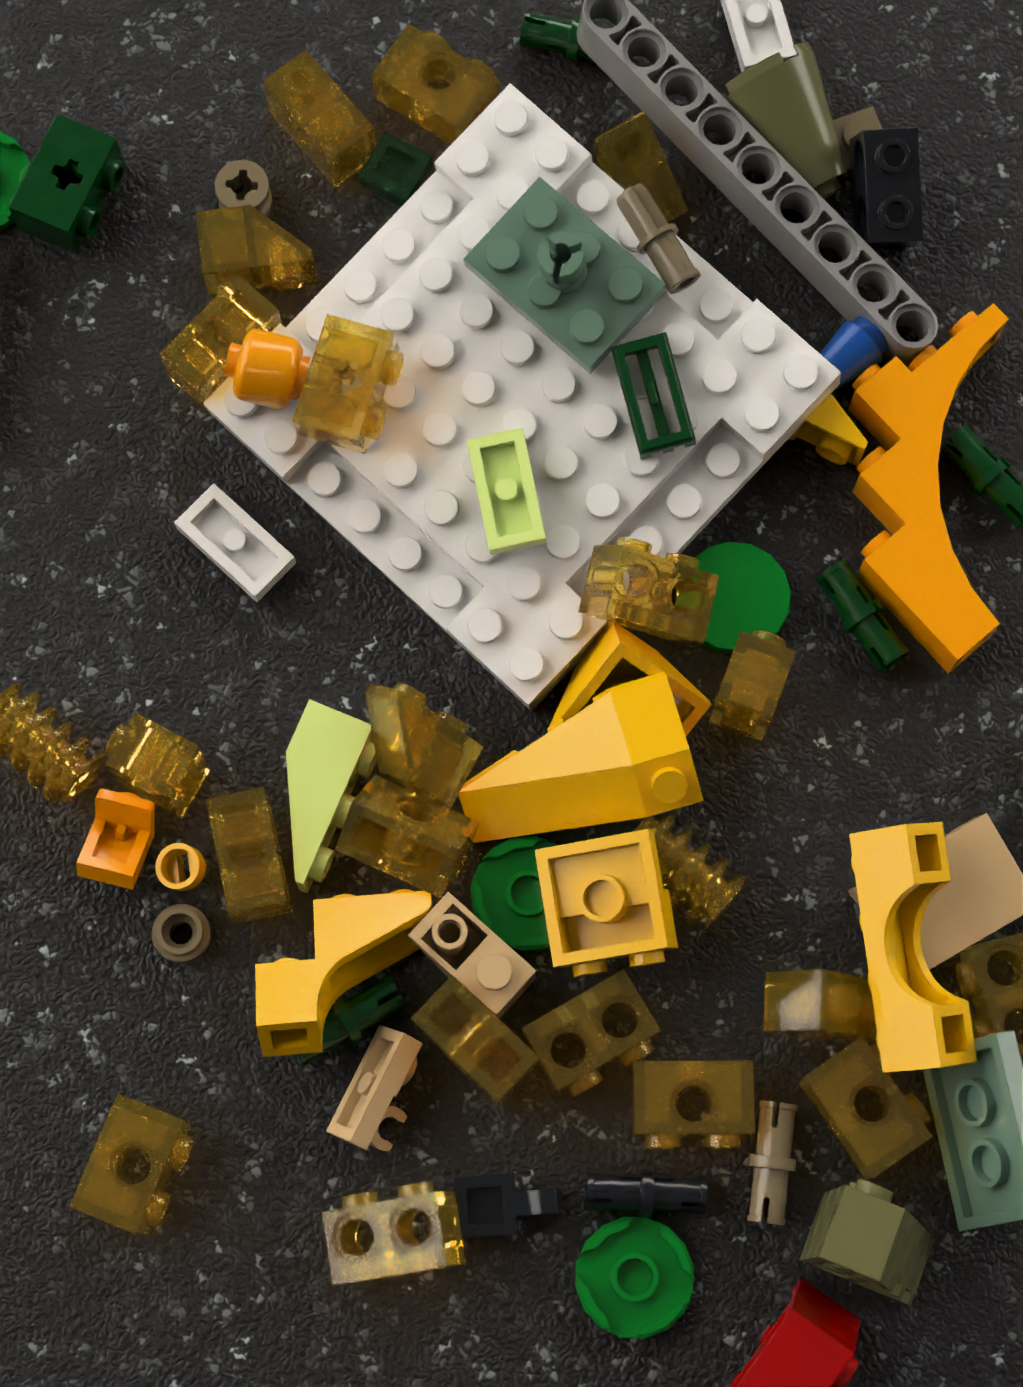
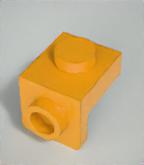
(117, 839)

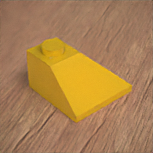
(620, 658)

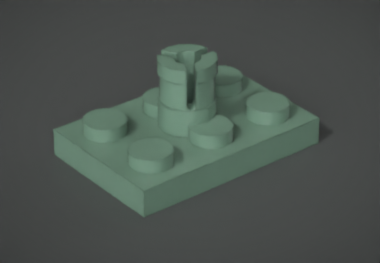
(565, 275)
(981, 1131)

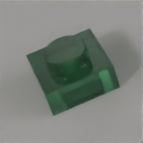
(395, 169)

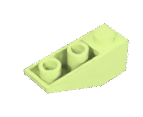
(322, 770)

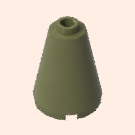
(793, 115)

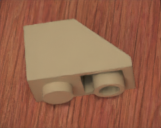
(473, 955)

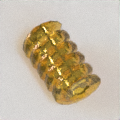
(42, 750)
(690, 875)

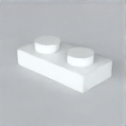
(758, 30)
(235, 542)

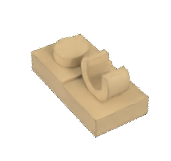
(380, 1075)

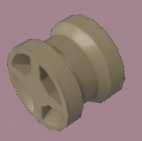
(255, 186)

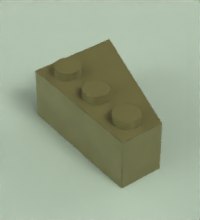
(868, 1241)

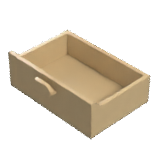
(978, 899)

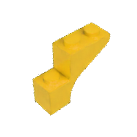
(352, 943)

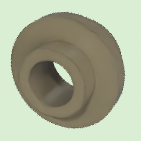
(168, 921)

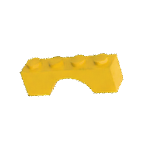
(914, 1015)

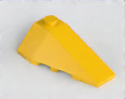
(599, 767)

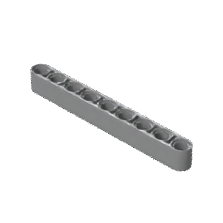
(750, 151)

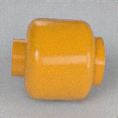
(267, 369)

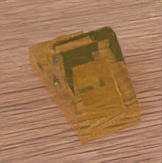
(634, 156)

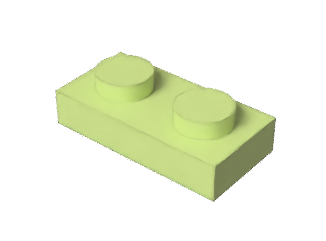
(506, 491)

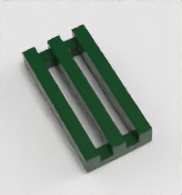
(665, 442)

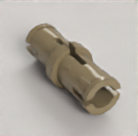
(772, 1162)

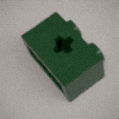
(65, 157)

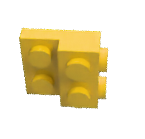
(605, 902)

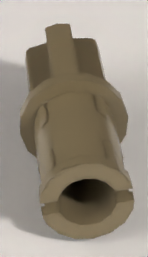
(657, 238)

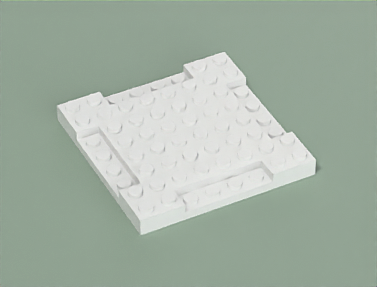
(488, 370)

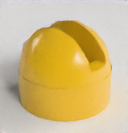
(171, 867)

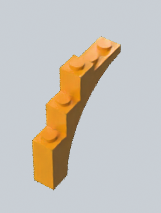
(916, 566)

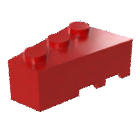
(806, 1346)

